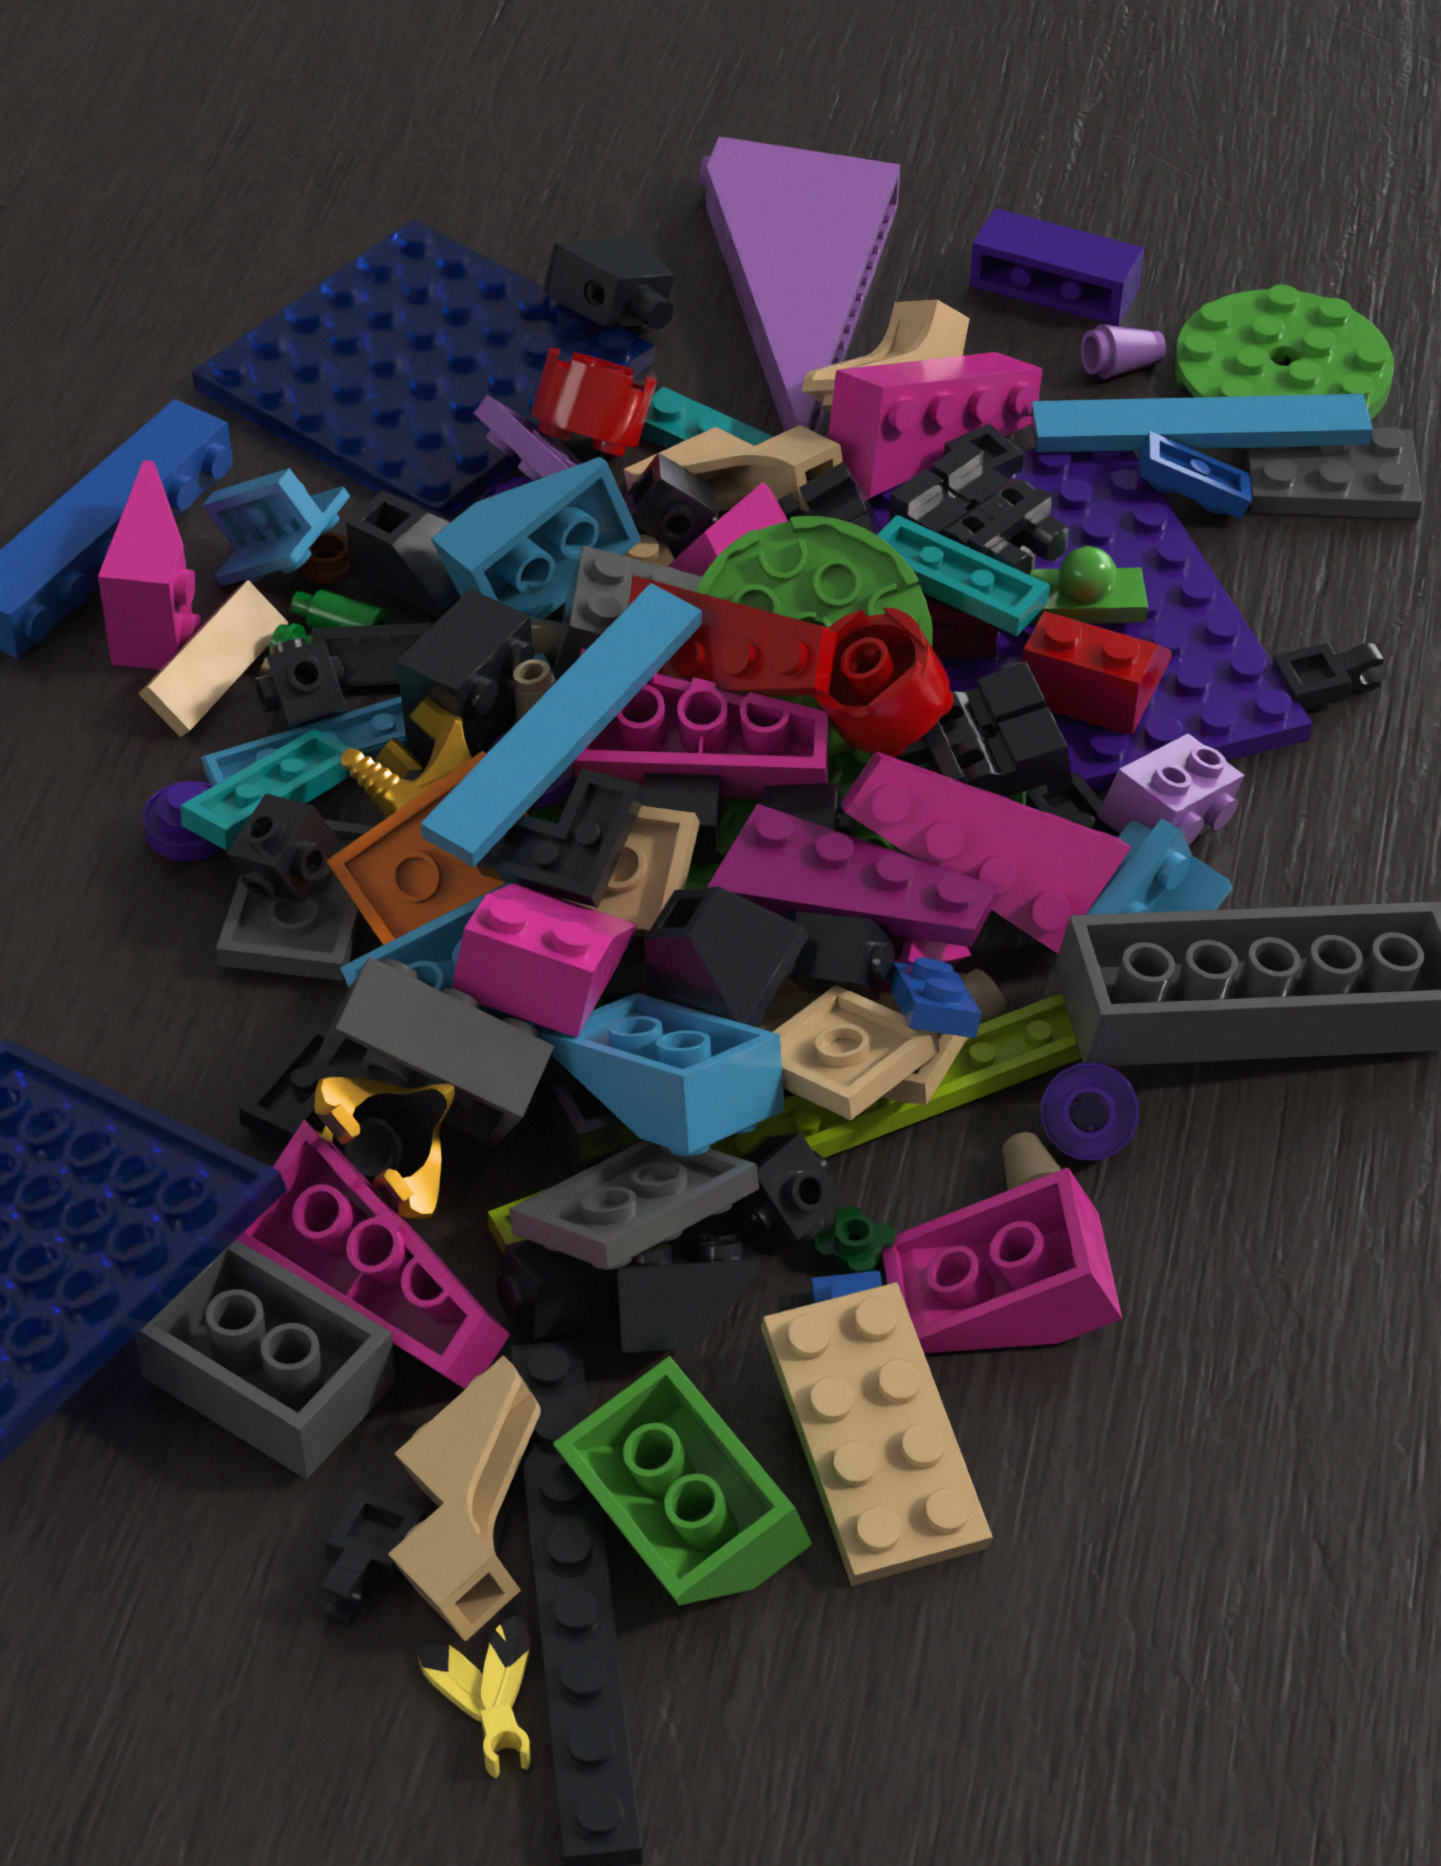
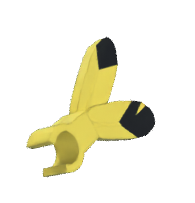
(486, 1695)

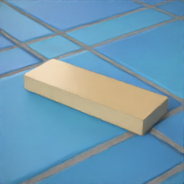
(212, 658)

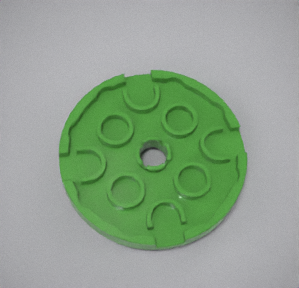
(1238, 339)
(816, 574)

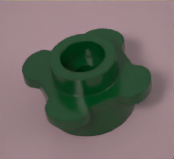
(854, 1256)

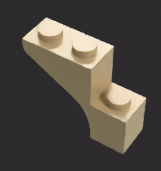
(914, 334)
(739, 467)
(465, 1468)

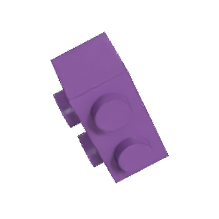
(1177, 782)

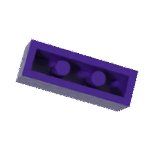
(1056, 266)

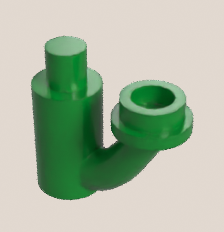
(324, 611)

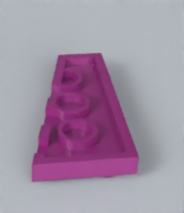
(817, 870)

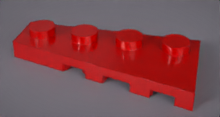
(749, 648)

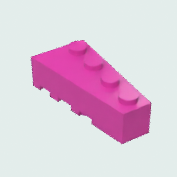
(902, 413)
(710, 731)
(1035, 859)
(364, 1254)

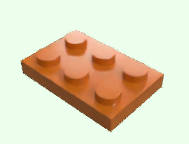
(402, 877)

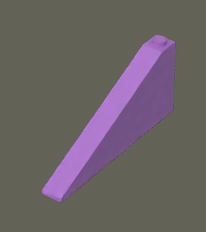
(800, 253)

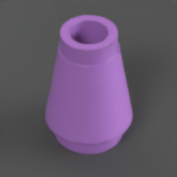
(1118, 350)

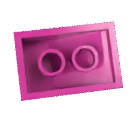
(146, 580)
(540, 956)
(1007, 1270)

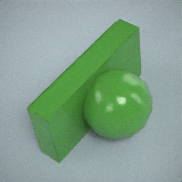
(1093, 589)

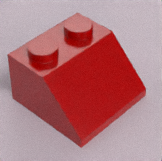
(1094, 671)

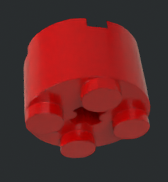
(593, 401)
(884, 682)

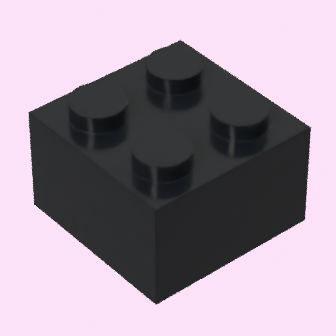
(467, 670)

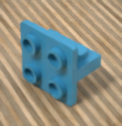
(270, 524)
(1160, 875)

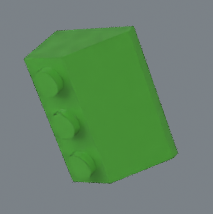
(684, 1488)

